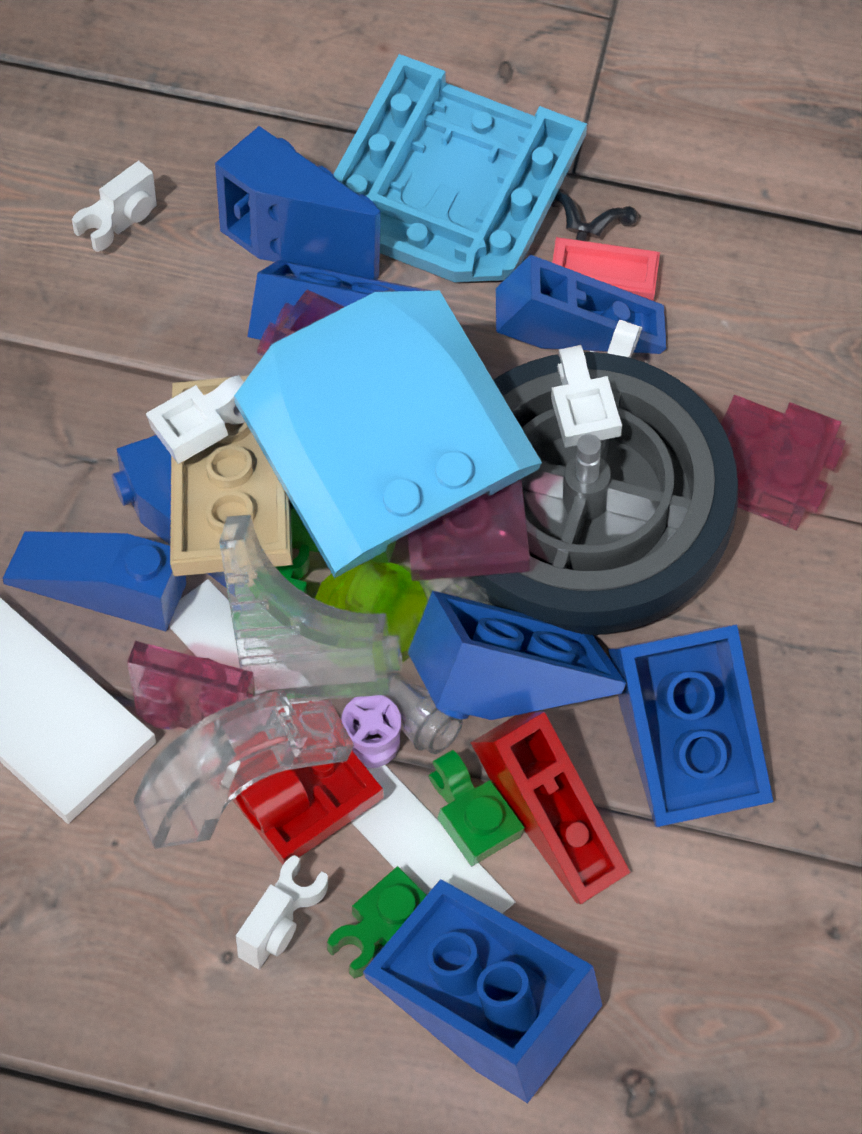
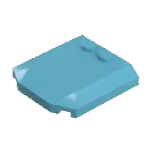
(456, 173)
(381, 423)

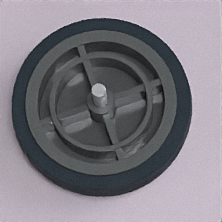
(624, 520)

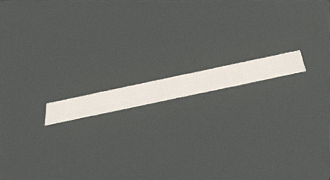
(399, 822)

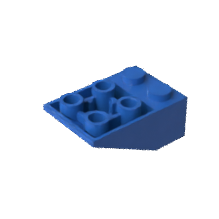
(294, 210)

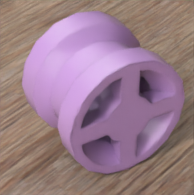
(369, 717)

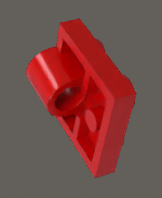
(308, 804)

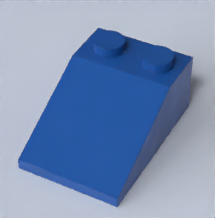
(504, 661)
(692, 724)
(487, 988)

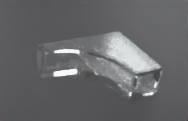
(295, 639)

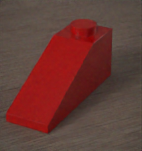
(551, 803)

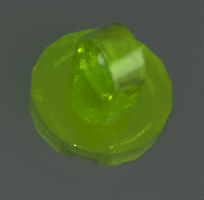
(379, 590)

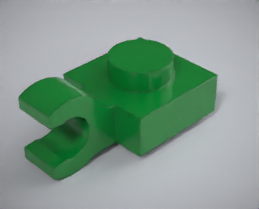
(474, 817)

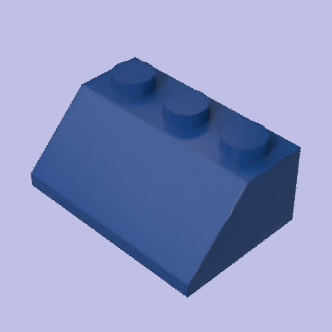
(287, 282)

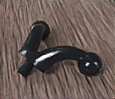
(627, 216)

